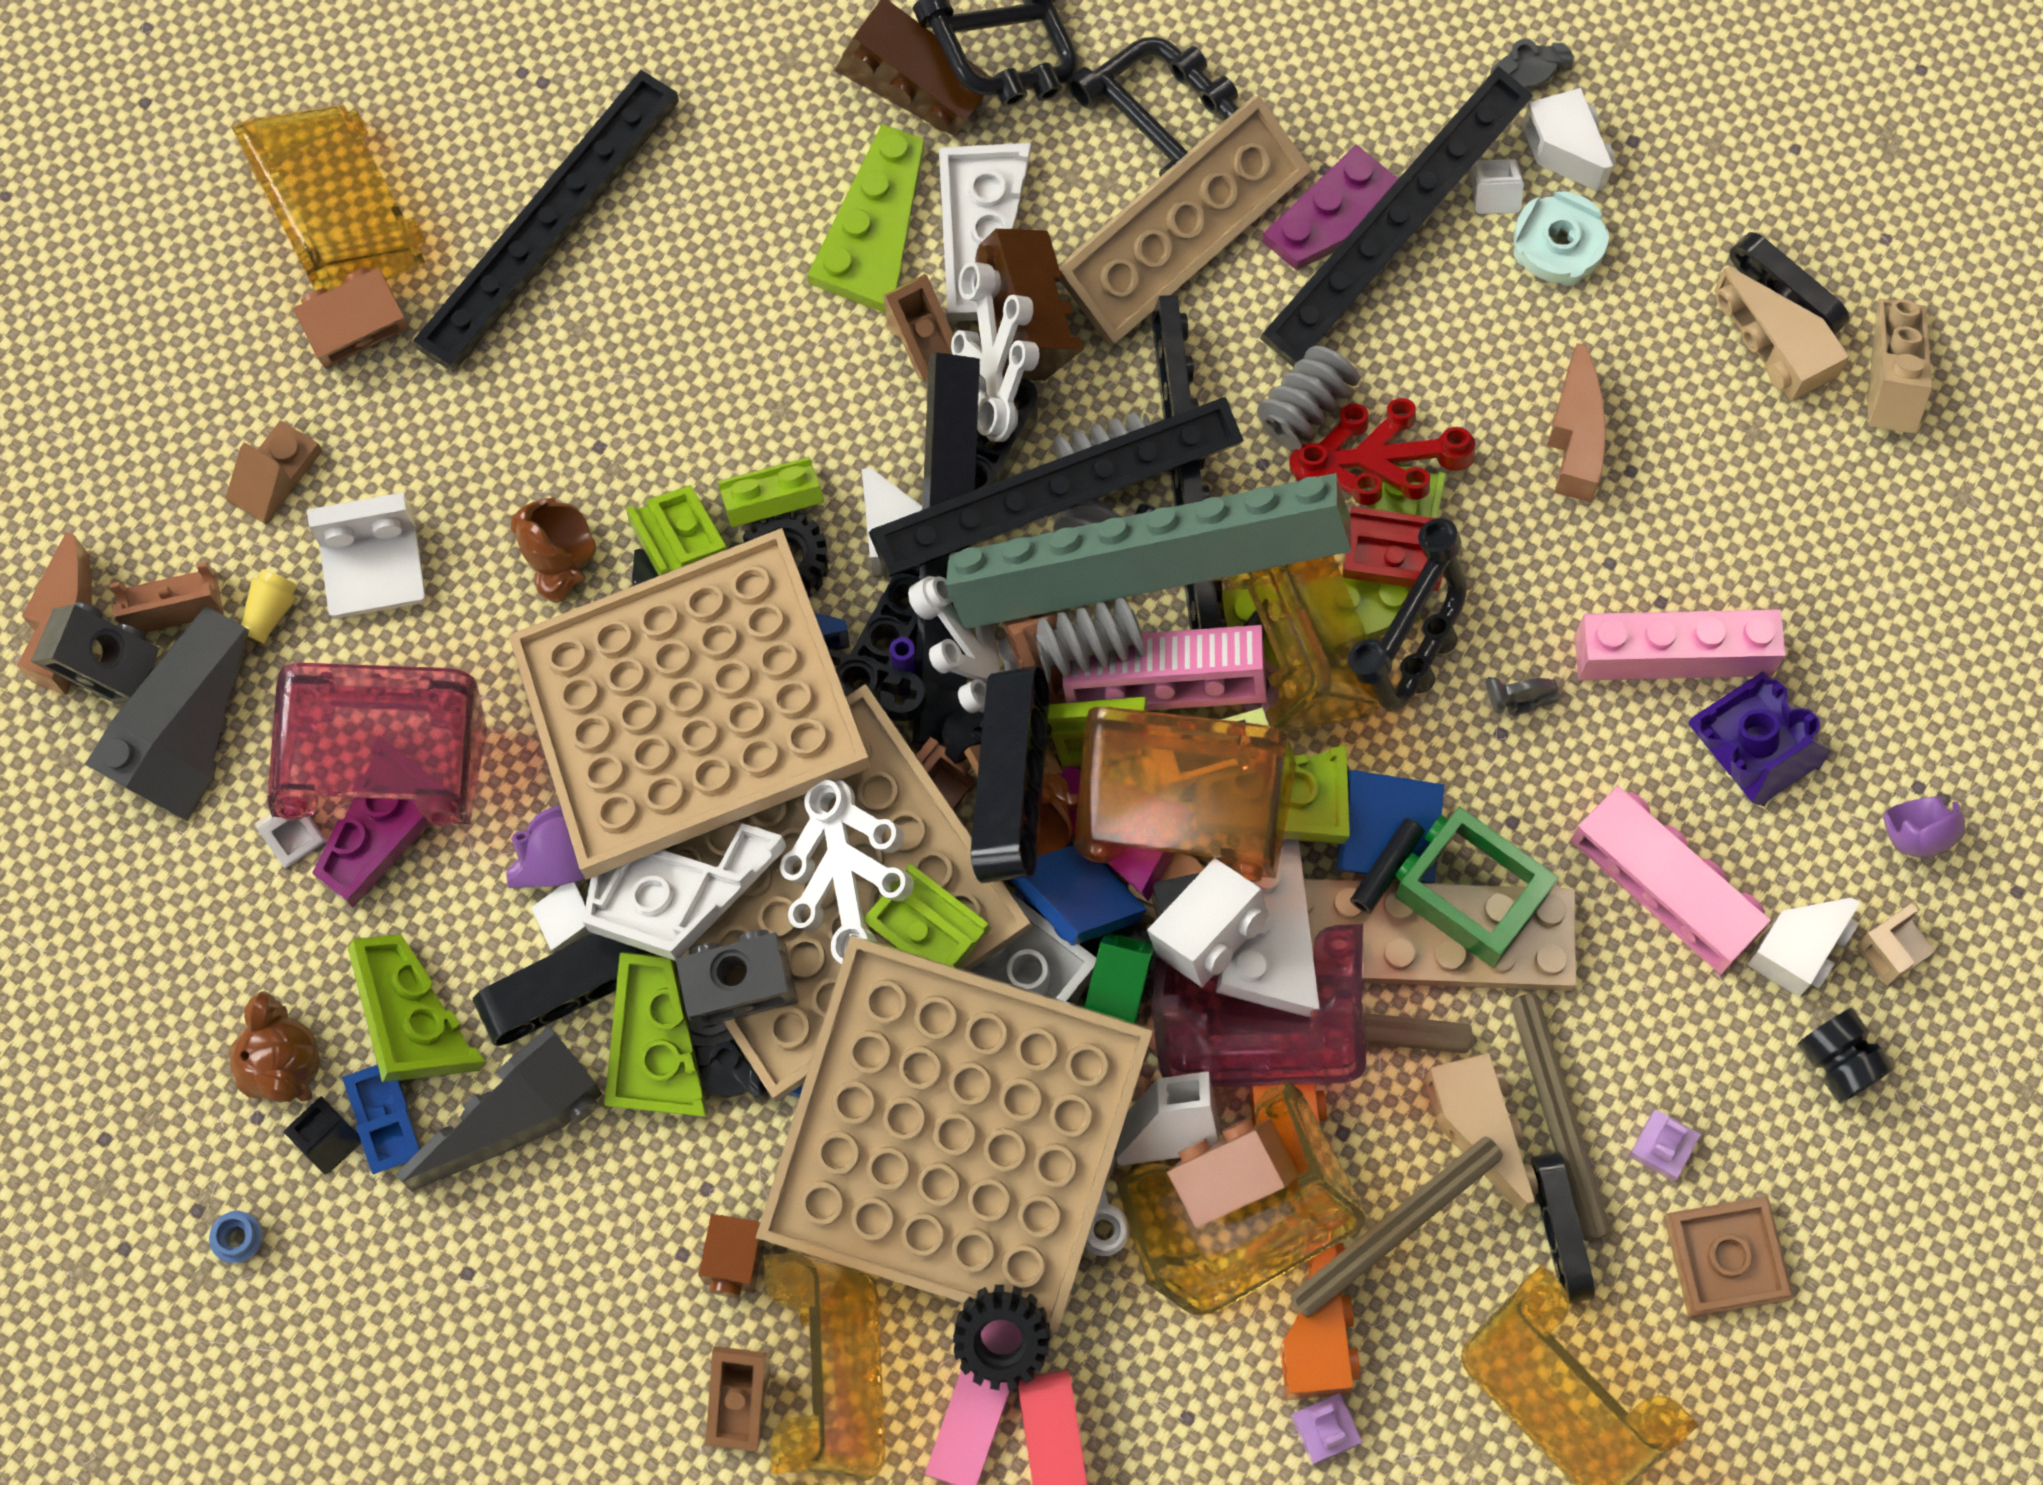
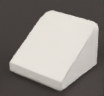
(1497, 186)
(290, 838)
(561, 916)

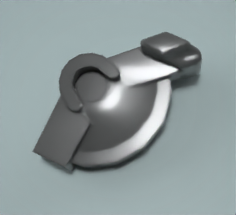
(1535, 64)
(1522, 695)

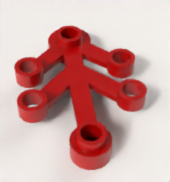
(1453, 451)

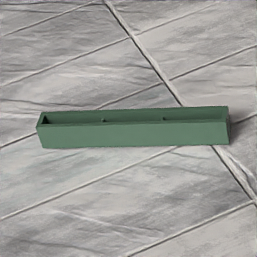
(1150, 551)

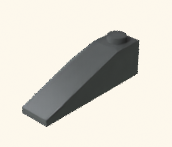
(172, 723)
(538, 1095)

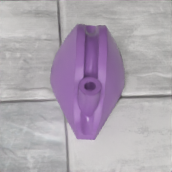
(544, 853)

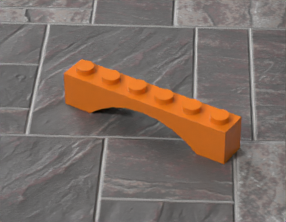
(1316, 1347)

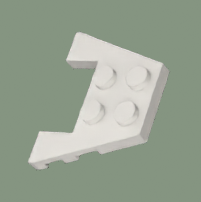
(672, 899)

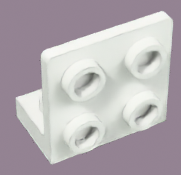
(369, 555)

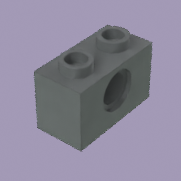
(67, 651)
(765, 987)

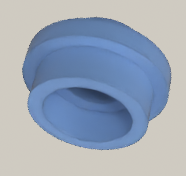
(225, 1226)

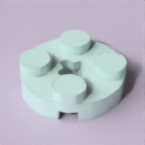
(1557, 262)

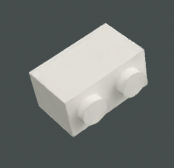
(1209, 923)

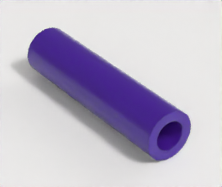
(903, 657)

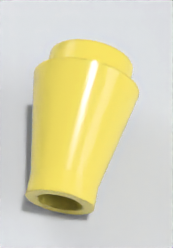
(266, 604)

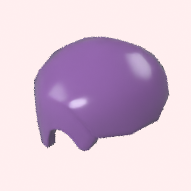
(1924, 826)

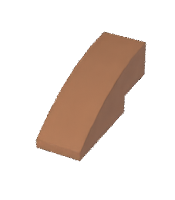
(1579, 428)
(63, 584)

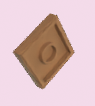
(1728, 1257)

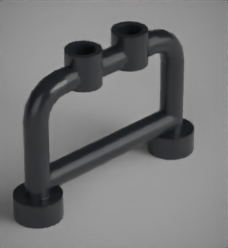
(1186, 66)
(1008, 83)
(1373, 659)

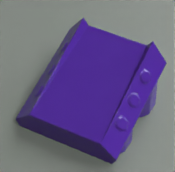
(1761, 737)

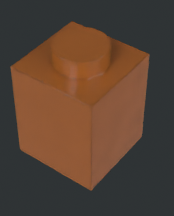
(731, 1256)

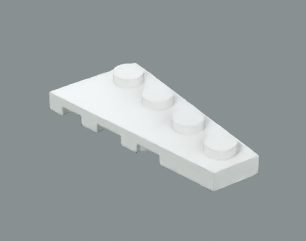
(977, 195)
(1278, 961)

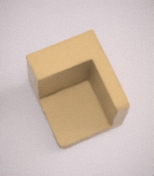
(1895, 945)

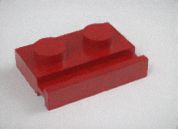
(1385, 547)

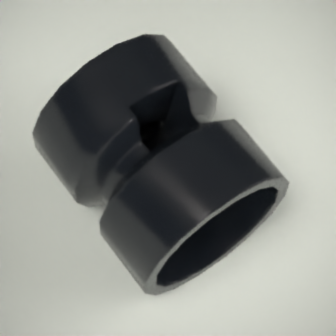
(1845, 1055)

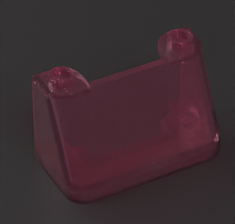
(376, 737)
(1262, 1044)

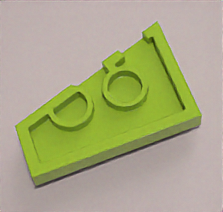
(1320, 798)
(404, 1016)
(651, 1041)

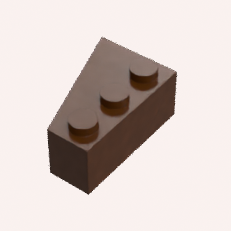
(908, 68)
(1030, 270)

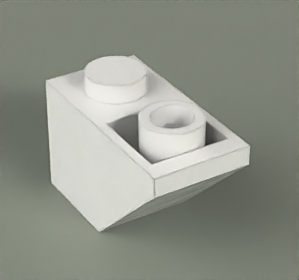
(1567, 139)
(1800, 941)
(1168, 1119)

